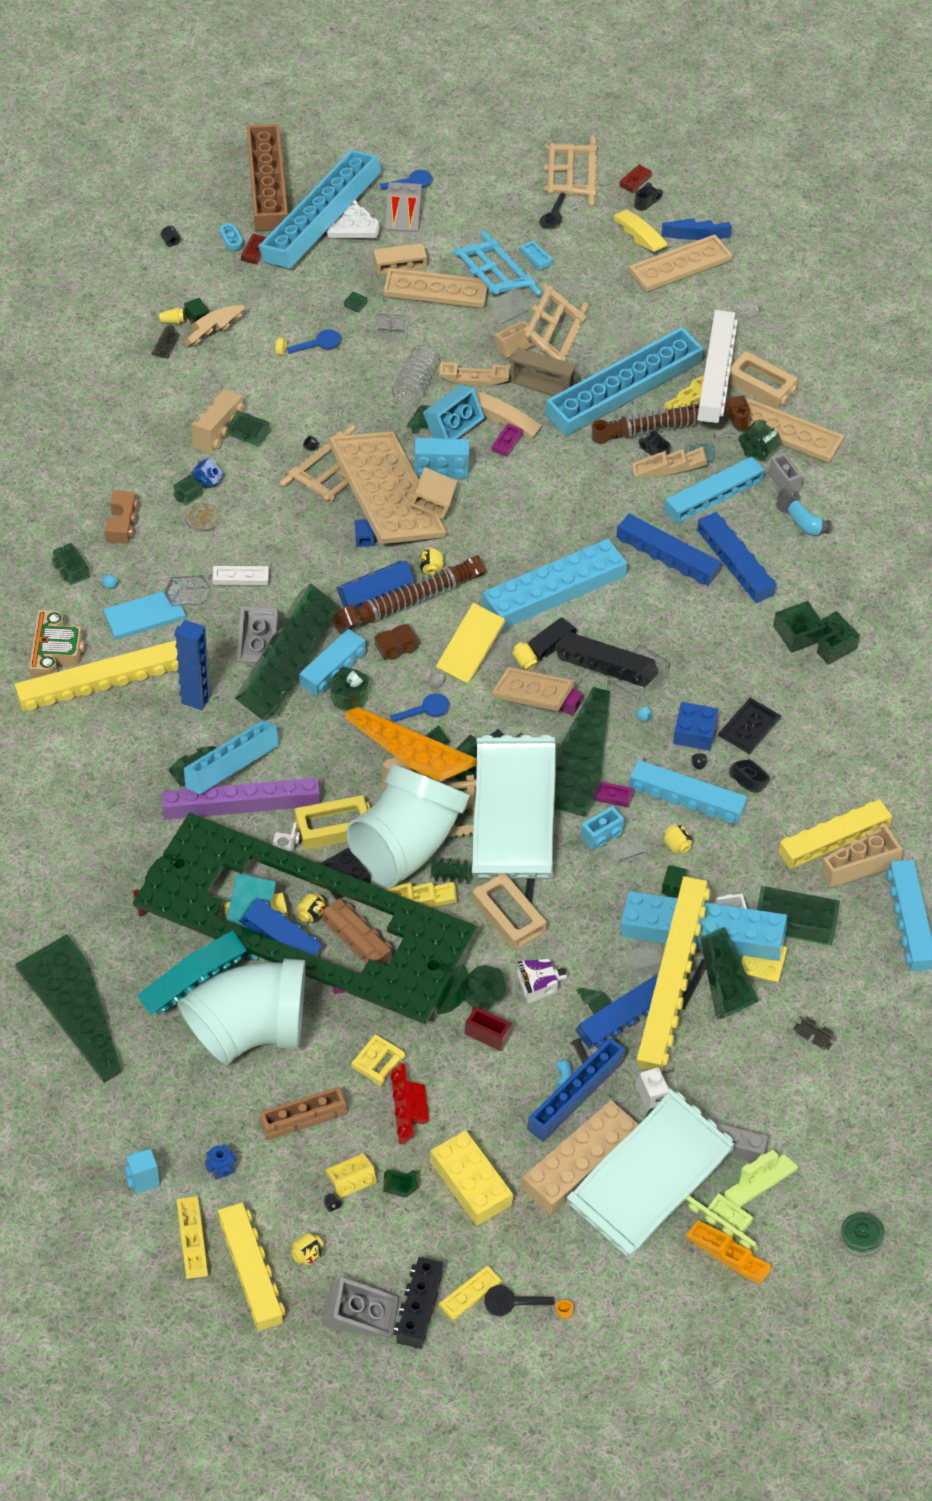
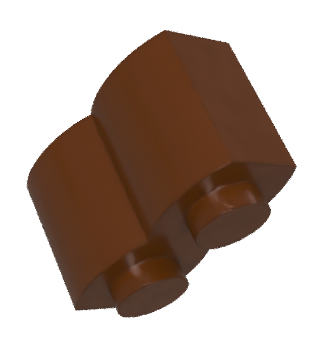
(396, 642)

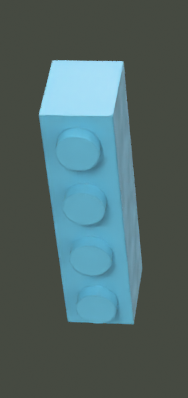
(339, 654)

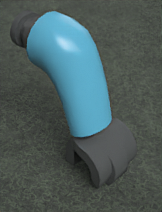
(806, 521)

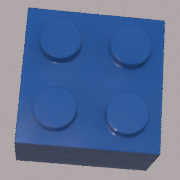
(695, 726)

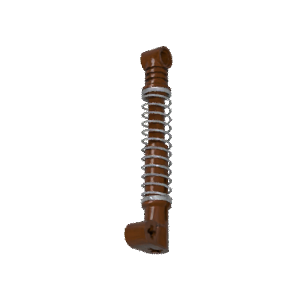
(674, 417)
(372, 610)

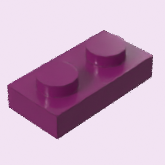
(507, 440)
(615, 794)

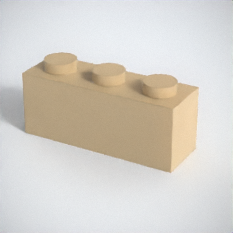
(400, 257)

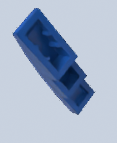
(693, 230)

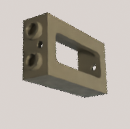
(538, 381)

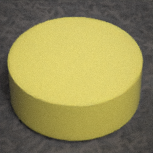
(281, 346)

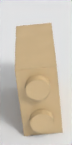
(433, 493)

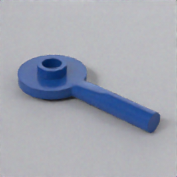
(416, 177)
(325, 339)
(433, 705)

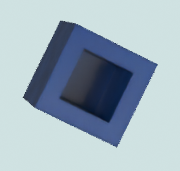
(363, 533)

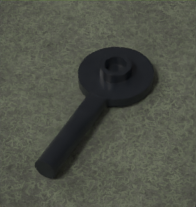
(554, 217)
(500, 1300)

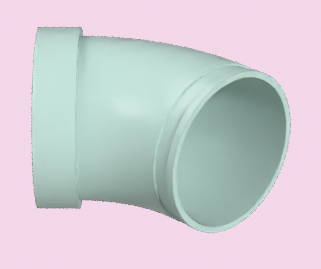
(404, 825)
(247, 1008)

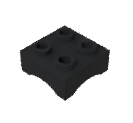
(348, 864)

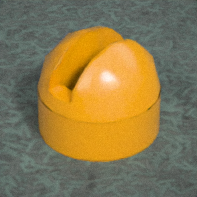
(564, 1309)

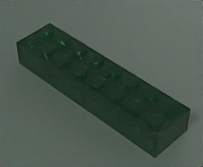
(287, 652)

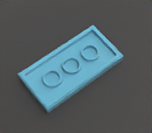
(142, 615)

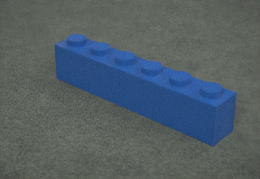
(668, 549)
(736, 557)
(192, 664)
(617, 1015)
(576, 1089)

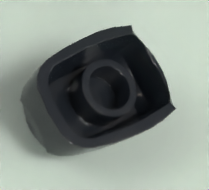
(749, 775)

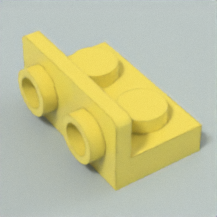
(351, 1175)

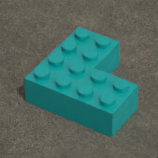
(192, 971)

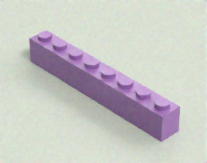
(241, 798)

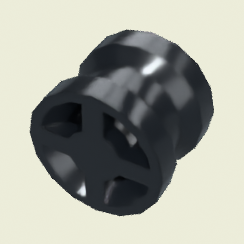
(170, 236)

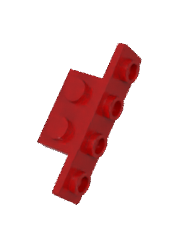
(409, 1103)

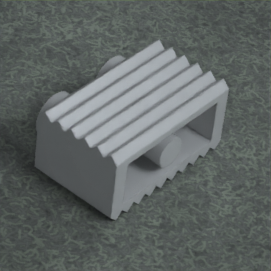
(785, 473)

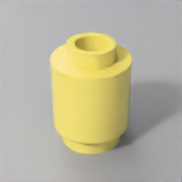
(525, 656)

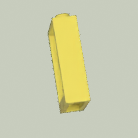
(331, 834)

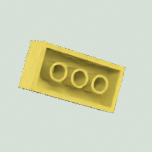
(471, 1178)

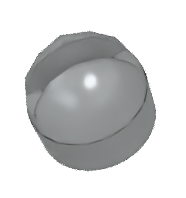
(436, 680)

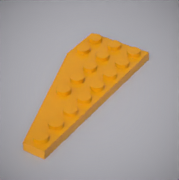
(410, 747)

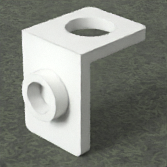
(293, 838)
(732, 900)

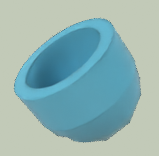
(109, 581)
(644, 714)

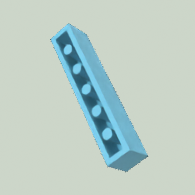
(714, 490)
(231, 757)
(687, 792)
(911, 914)

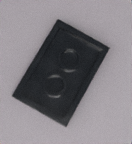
(749, 725)

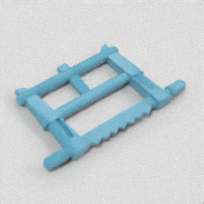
(489, 245)

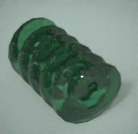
(451, 870)

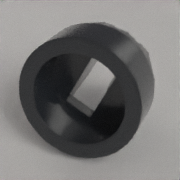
(310, 443)
(699, 760)
(332, 1199)

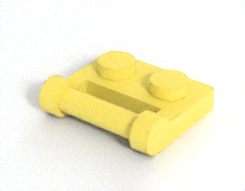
(373, 1055)

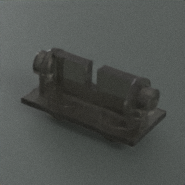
(166, 342)
(822, 1035)

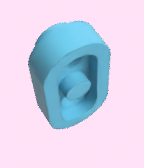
(233, 239)

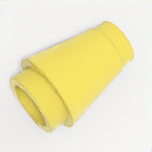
(173, 316)

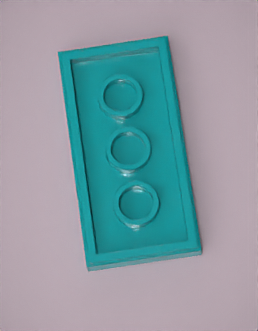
(244, 892)

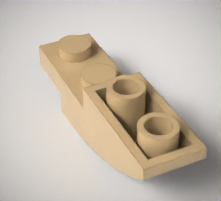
(213, 321)

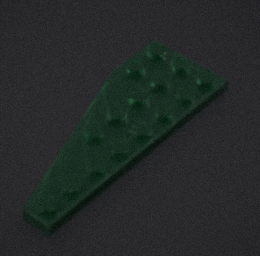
(582, 756)
(68, 991)

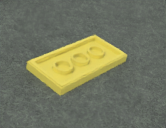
(470, 643)

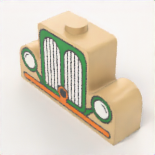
(54, 644)

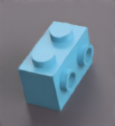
(602, 828)
(141, 1171)

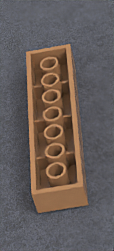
(266, 176)

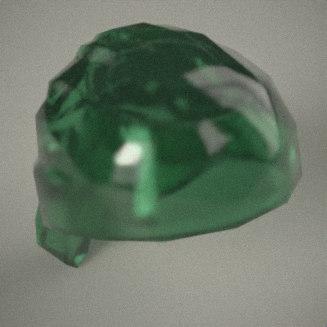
(418, 419)

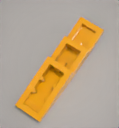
(728, 1252)

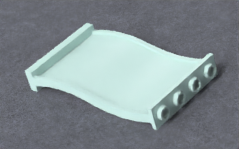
(514, 807)
(650, 1173)

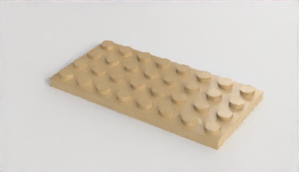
(384, 486)

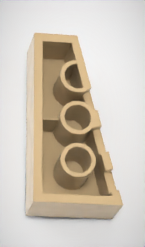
(214, 423)
(862, 857)

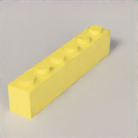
(833, 834)
(250, 1266)

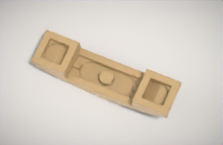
(474, 376)

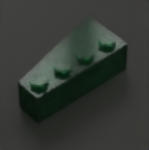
(726, 975)

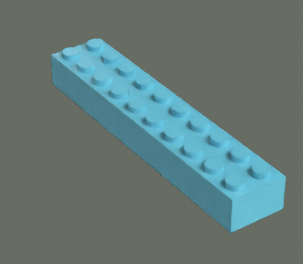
(320, 209)
(623, 381)

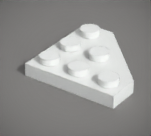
(354, 223)

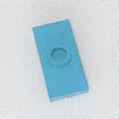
(536, 255)

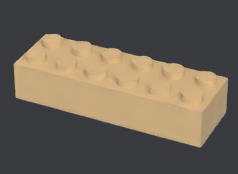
(576, 1157)

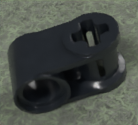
(647, 197)
(654, 444)

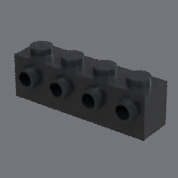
(419, 1302)

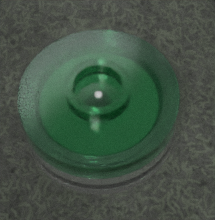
(862, 1235)

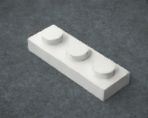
(240, 575)

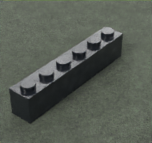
(606, 659)

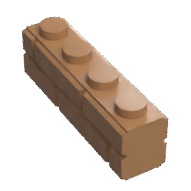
(356, 933)
(302, 1113)

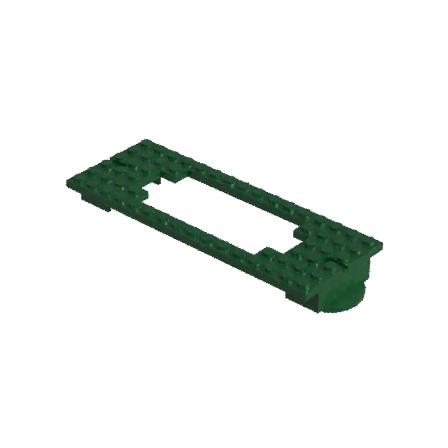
(416, 983)

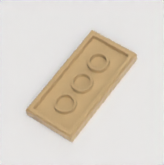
(533, 689)

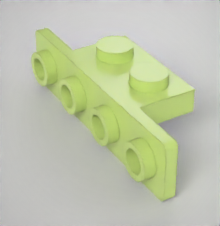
(759, 1177)
(726, 1215)

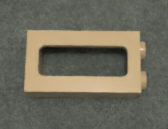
(759, 389)
(513, 937)

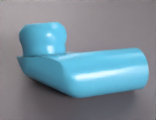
(566, 1071)

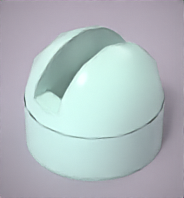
(354, 679)

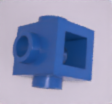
(207, 473)
(220, 1161)

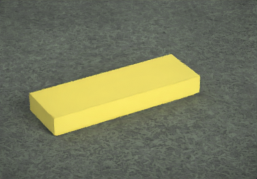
(469, 1293)

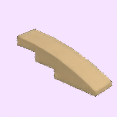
(502, 412)
(664, 464)

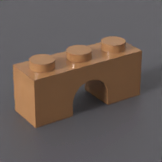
(119, 528)

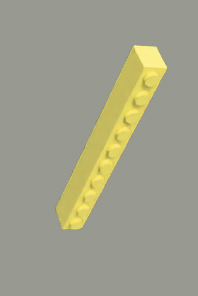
(97, 676)
(673, 973)

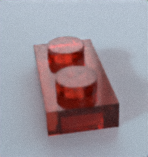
(635, 178)
(252, 252)

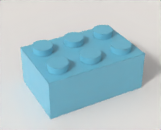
(454, 413)
(442, 456)

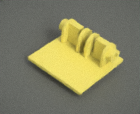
(764, 968)

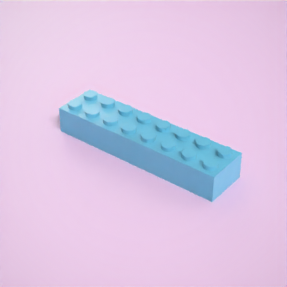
(555, 583)
(750, 930)

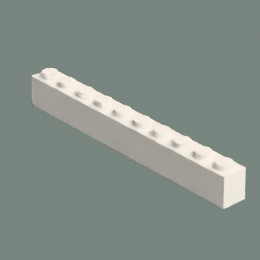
(717, 366)

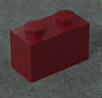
(488, 1028)

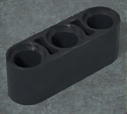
(545, 641)

